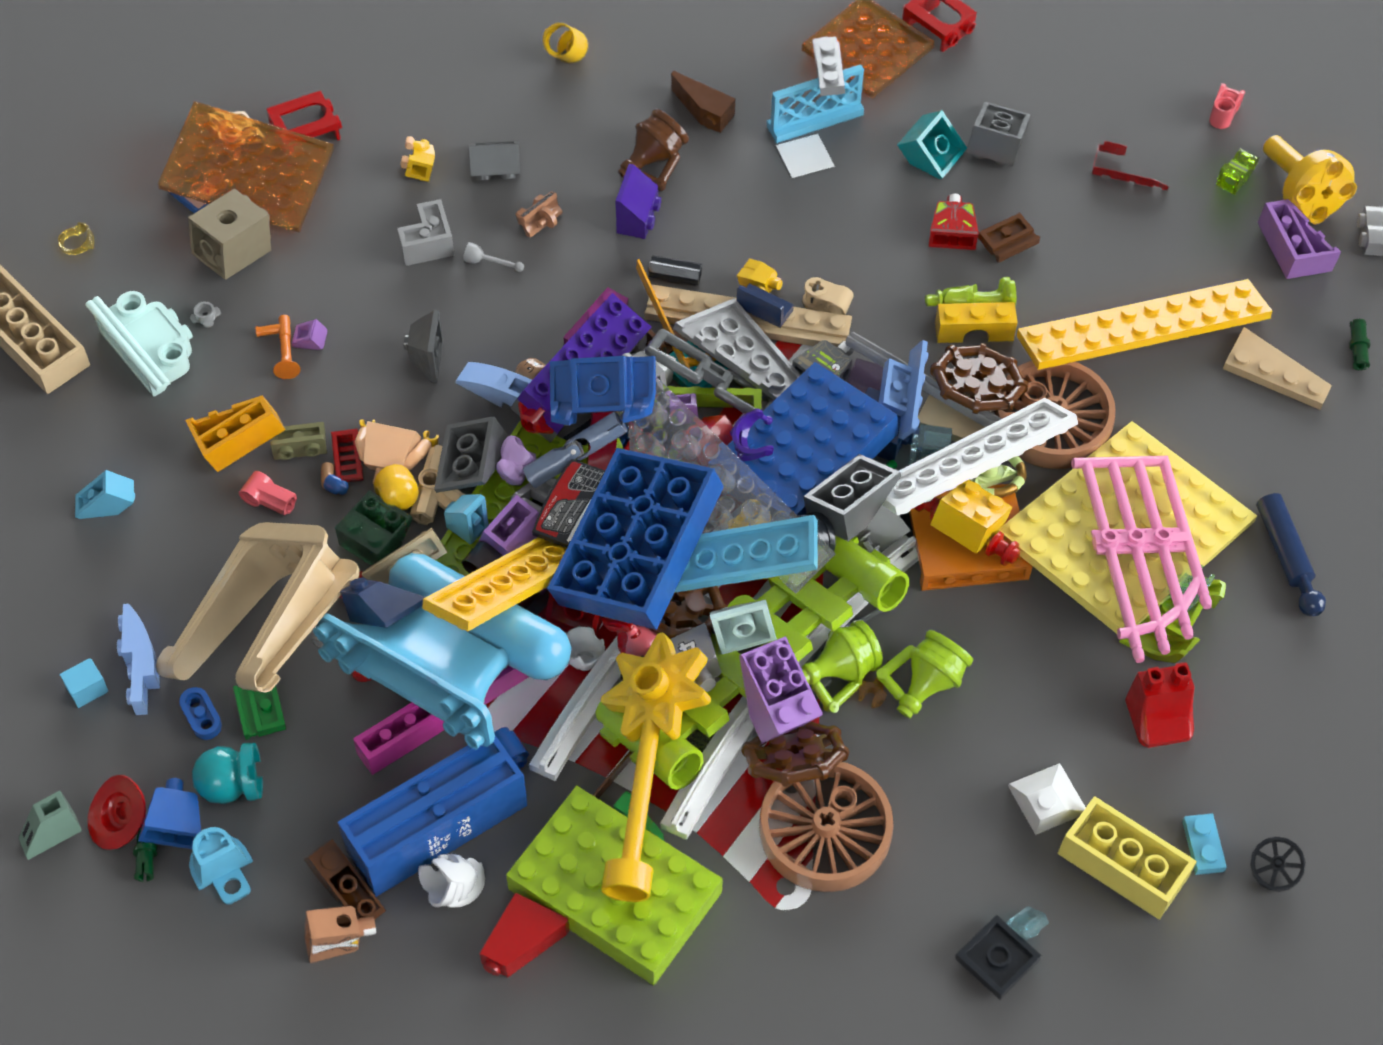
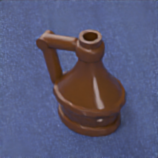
(656, 141)

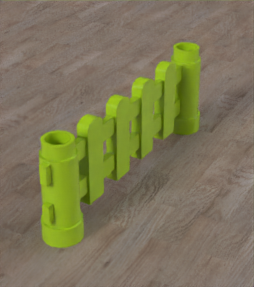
(858, 571)

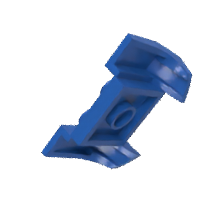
(602, 386)

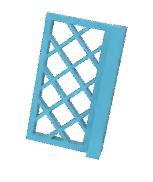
(819, 113)

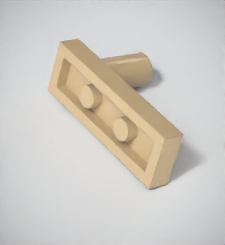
(426, 543)

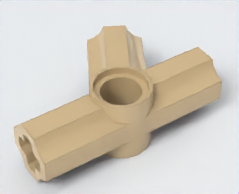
(428, 500)

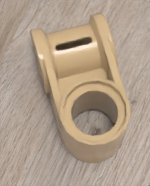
(828, 298)

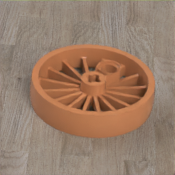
(1089, 380)
(830, 834)

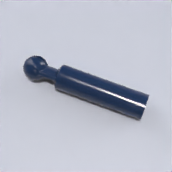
(1291, 552)

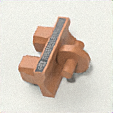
(540, 214)

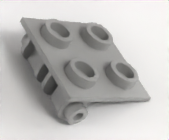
(882, 531)

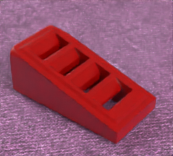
(343, 437)

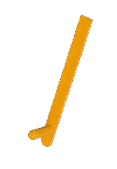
(689, 361)

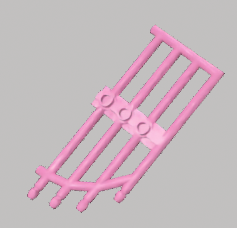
(1145, 540)

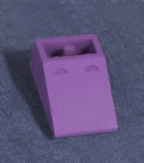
(512, 528)
(777, 690)

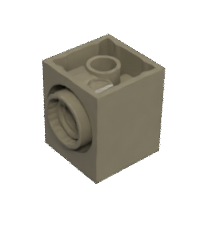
(229, 233)

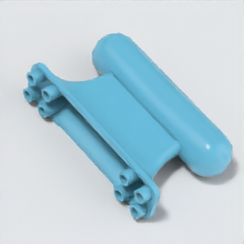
(437, 661)

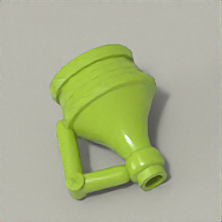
(847, 655)
(935, 667)

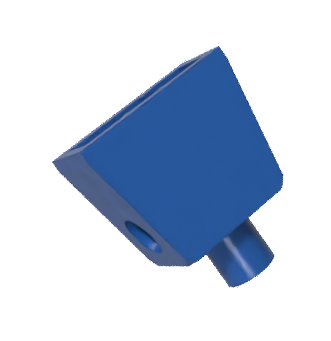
(172, 816)

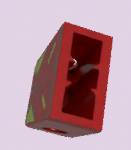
(954, 225)

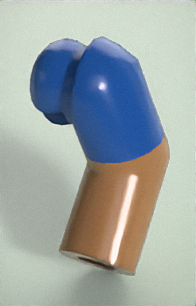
(331, 482)

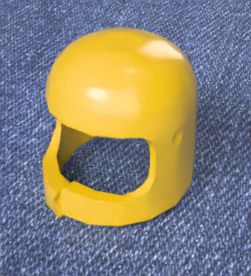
(571, 40)
(396, 486)

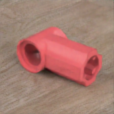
(261, 490)

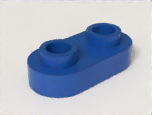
(201, 715)

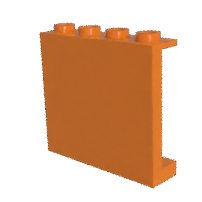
(950, 564)

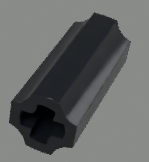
(675, 270)

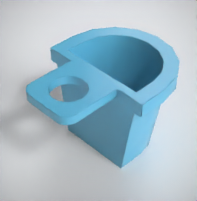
(217, 860)

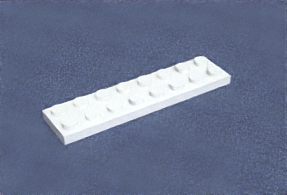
(978, 453)

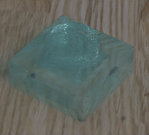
(1028, 922)

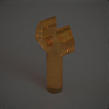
(874, 687)

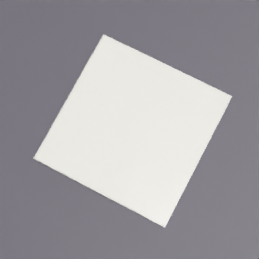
(805, 155)

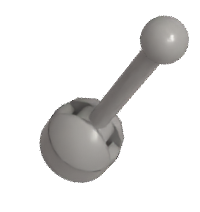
(474, 254)

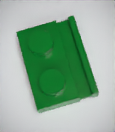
(259, 712)

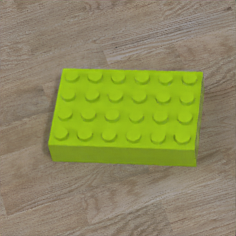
(566, 874)

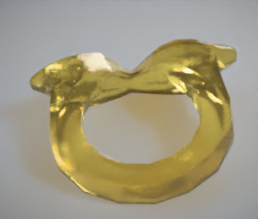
(79, 229)

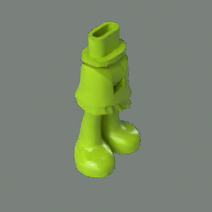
(969, 294)

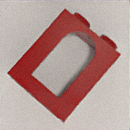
(950, 34)
(324, 125)

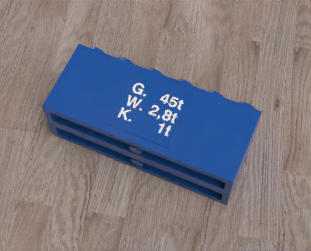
(433, 814)

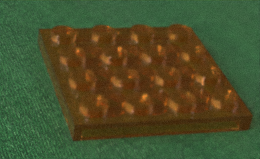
(876, 41)

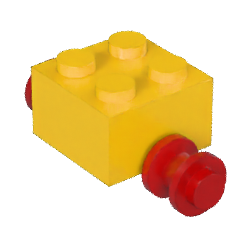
(973, 520)

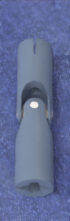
(556, 460)

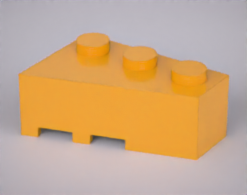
(236, 431)

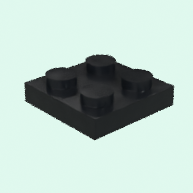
(998, 957)

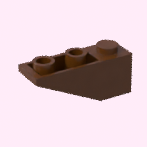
(343, 880)

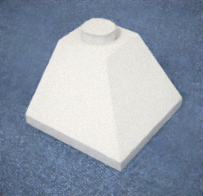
(1047, 798)

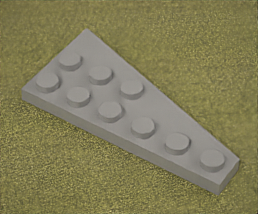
(740, 345)

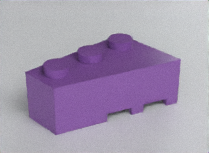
(1294, 242)

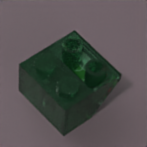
(373, 529)

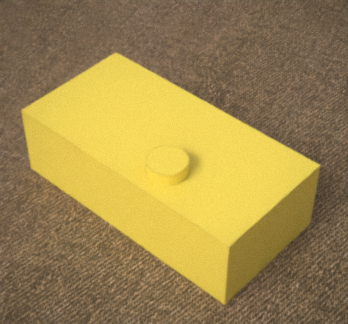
(1126, 857)

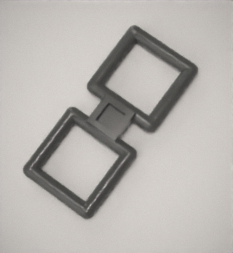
(705, 370)

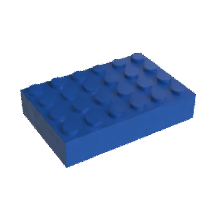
(815, 432)
(636, 538)

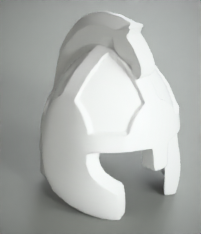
(455, 883)

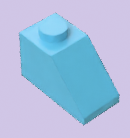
(105, 496)
(467, 517)

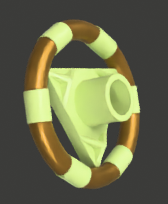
(1002, 474)

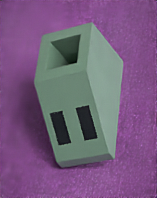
(48, 824)

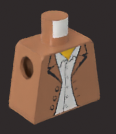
(335, 932)

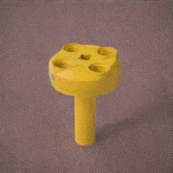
(1314, 182)

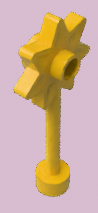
(652, 699)

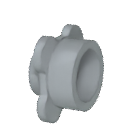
(206, 309)

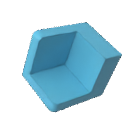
(84, 682)

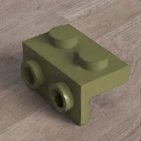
(300, 441)

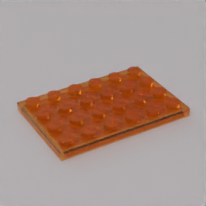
(257, 159)

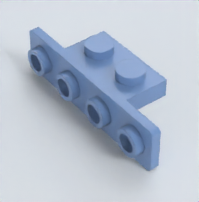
(902, 388)

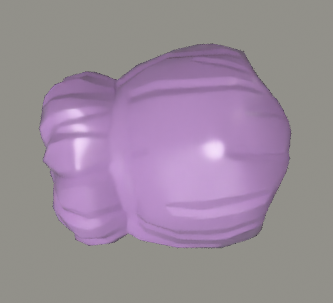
(513, 460)

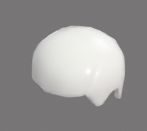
(585, 648)

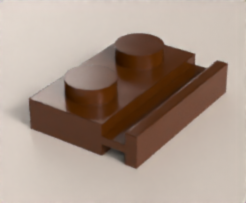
(1009, 237)

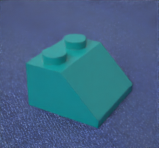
(932, 144)

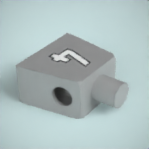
(700, 638)

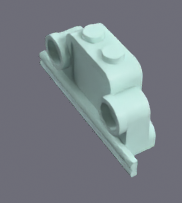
(145, 338)

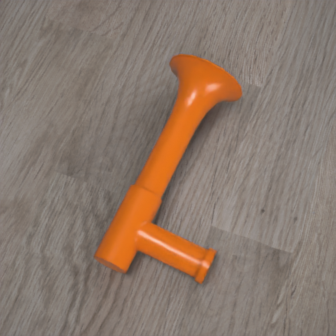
(286, 368)

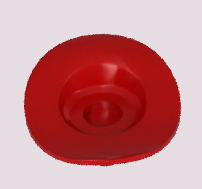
(116, 812)

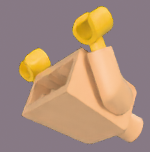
(389, 445)

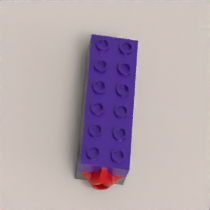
(607, 333)

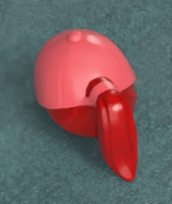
(630, 637)

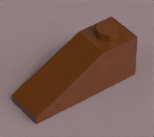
(705, 103)

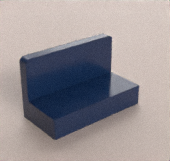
(764, 304)

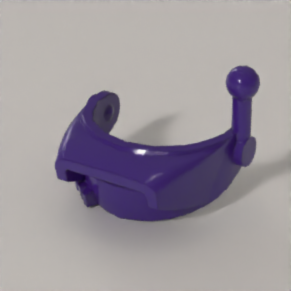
(740, 433)

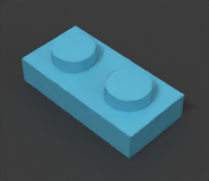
(1204, 844)

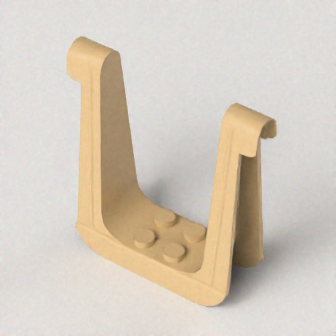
(257, 562)

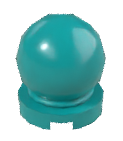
(225, 774)

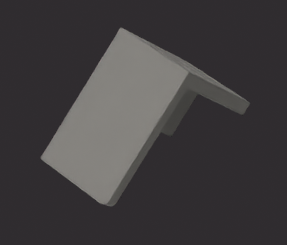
(429, 238)

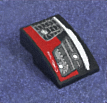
(567, 502)

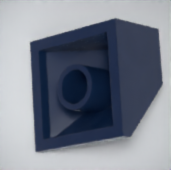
(378, 603)

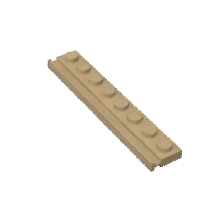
(801, 327)

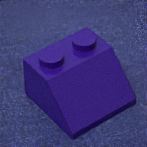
(636, 204)

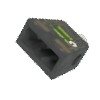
(828, 356)

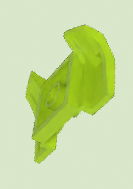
(1178, 644)

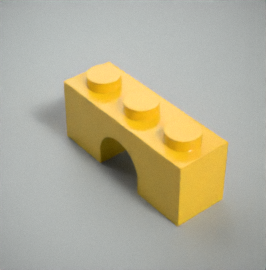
(956, 320)

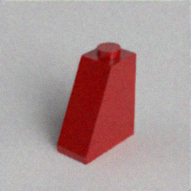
(521, 936)

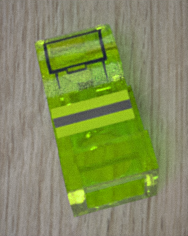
(1238, 169)

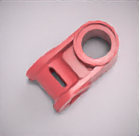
(1225, 107)

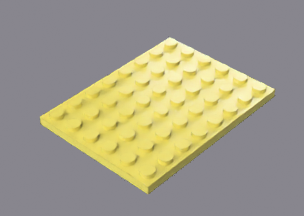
(1059, 523)

